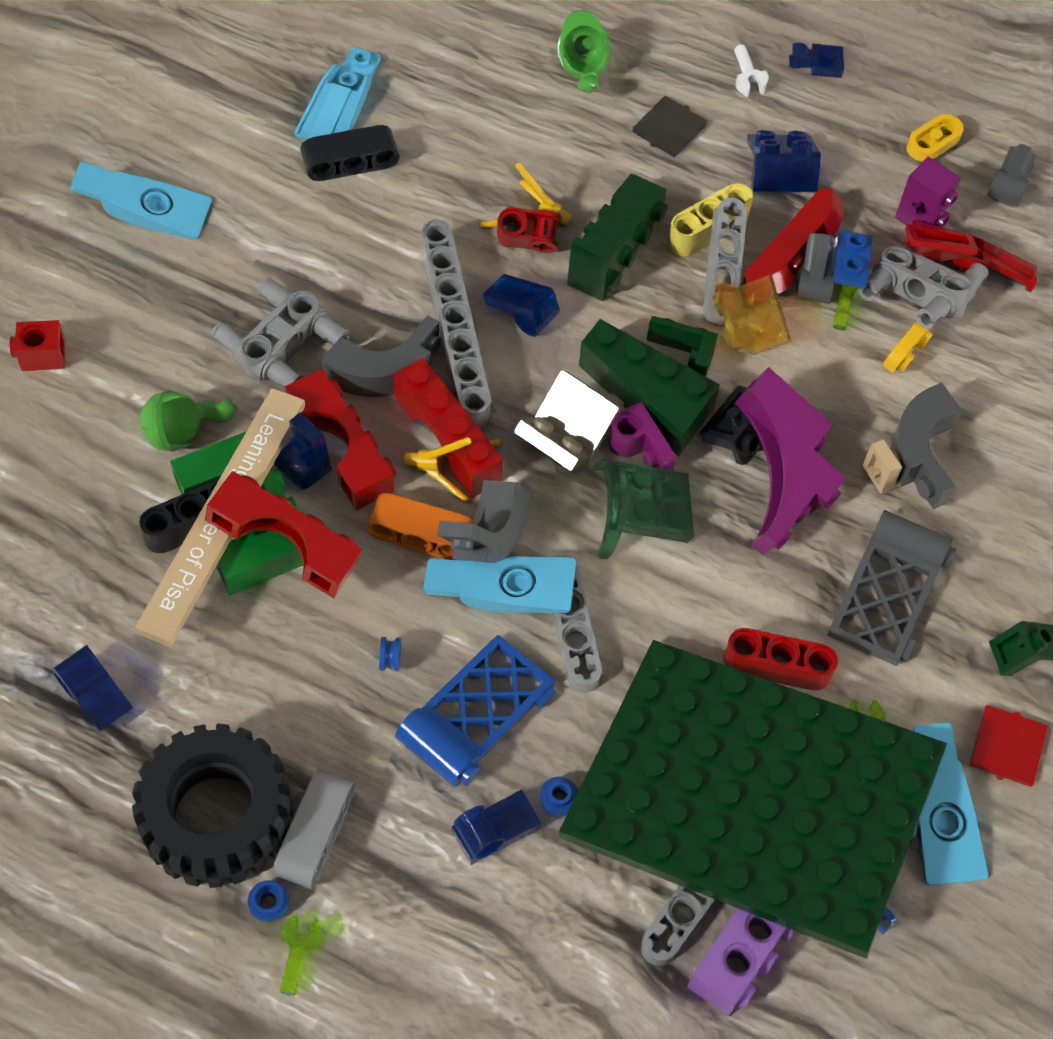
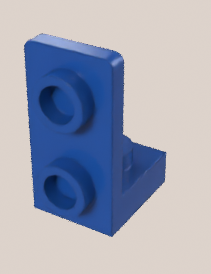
(852, 259)

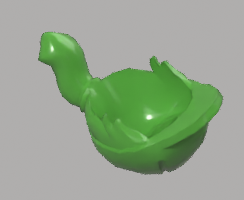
(584, 48)
(174, 418)

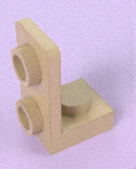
(884, 466)

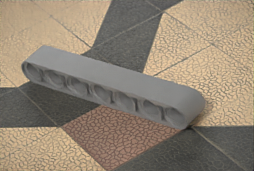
(455, 321)

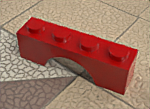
(429, 400)
(362, 470)
(245, 507)

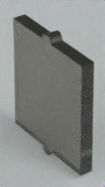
(669, 126)

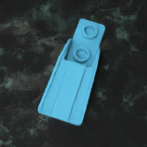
(339, 96)
(144, 200)
(506, 586)
(948, 825)

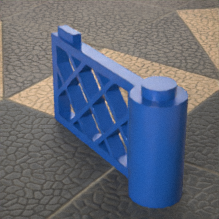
(445, 746)

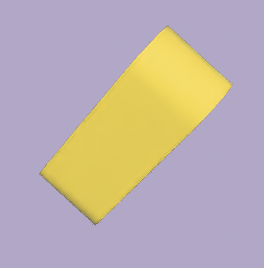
(692, 227)

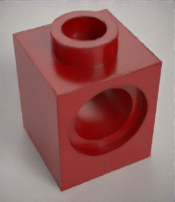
(38, 345)

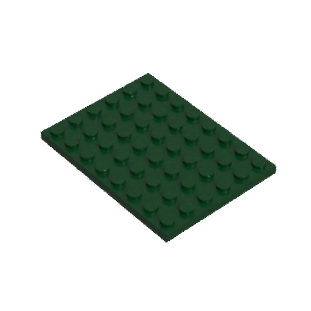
(756, 796)

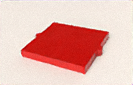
(1008, 745)

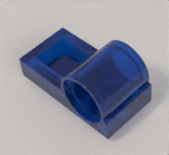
(490, 829)

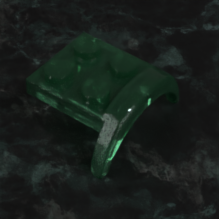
(644, 503)

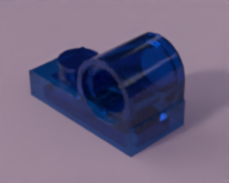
(529, 302)
(306, 456)
(92, 688)

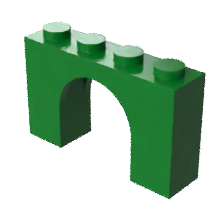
(257, 554)

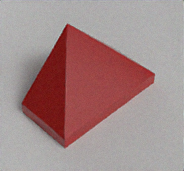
(940, 243)

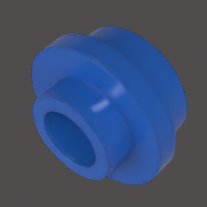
(552, 805)
(268, 889)

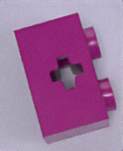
(928, 194)

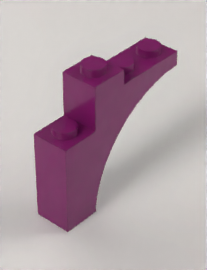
(791, 440)

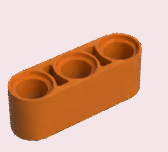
(412, 524)

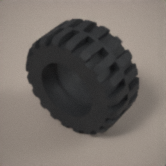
(196, 759)

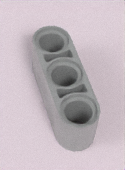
(314, 829)

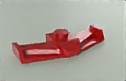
(995, 258)

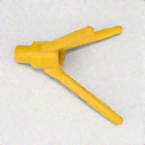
(538, 193)
(433, 462)

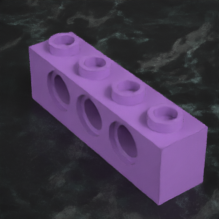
(720, 984)

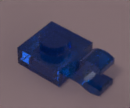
(822, 59)

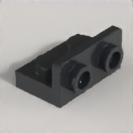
(732, 429)

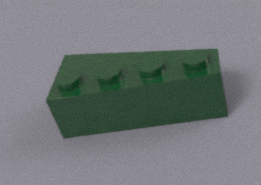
(613, 240)
(639, 373)

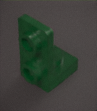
(696, 341)
(1022, 646)

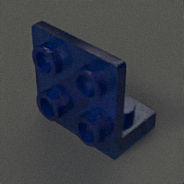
(784, 162)

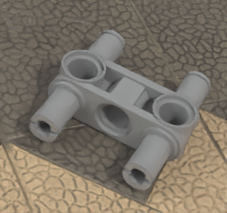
(924, 282)
(279, 334)

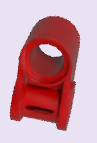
(531, 229)

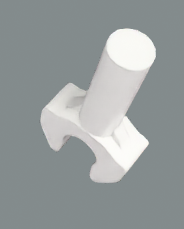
(749, 74)

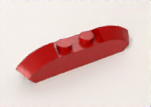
(787, 251)

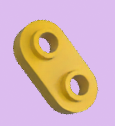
(930, 137)
(901, 355)

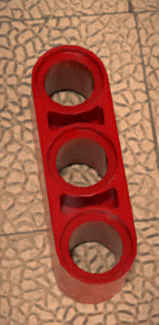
(797, 652)

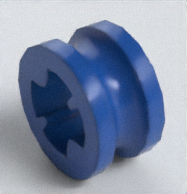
(390, 654)

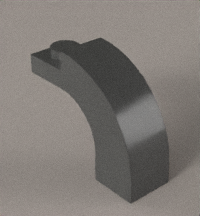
(371, 372)
(925, 417)
(495, 526)

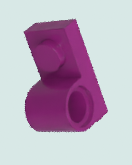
(645, 438)

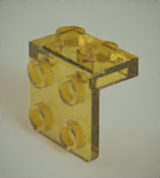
(752, 316)

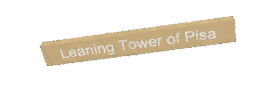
(206, 543)

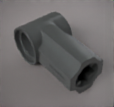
(1012, 177)
(816, 276)

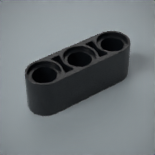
(349, 153)
(173, 517)

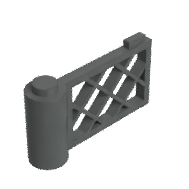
(916, 550)

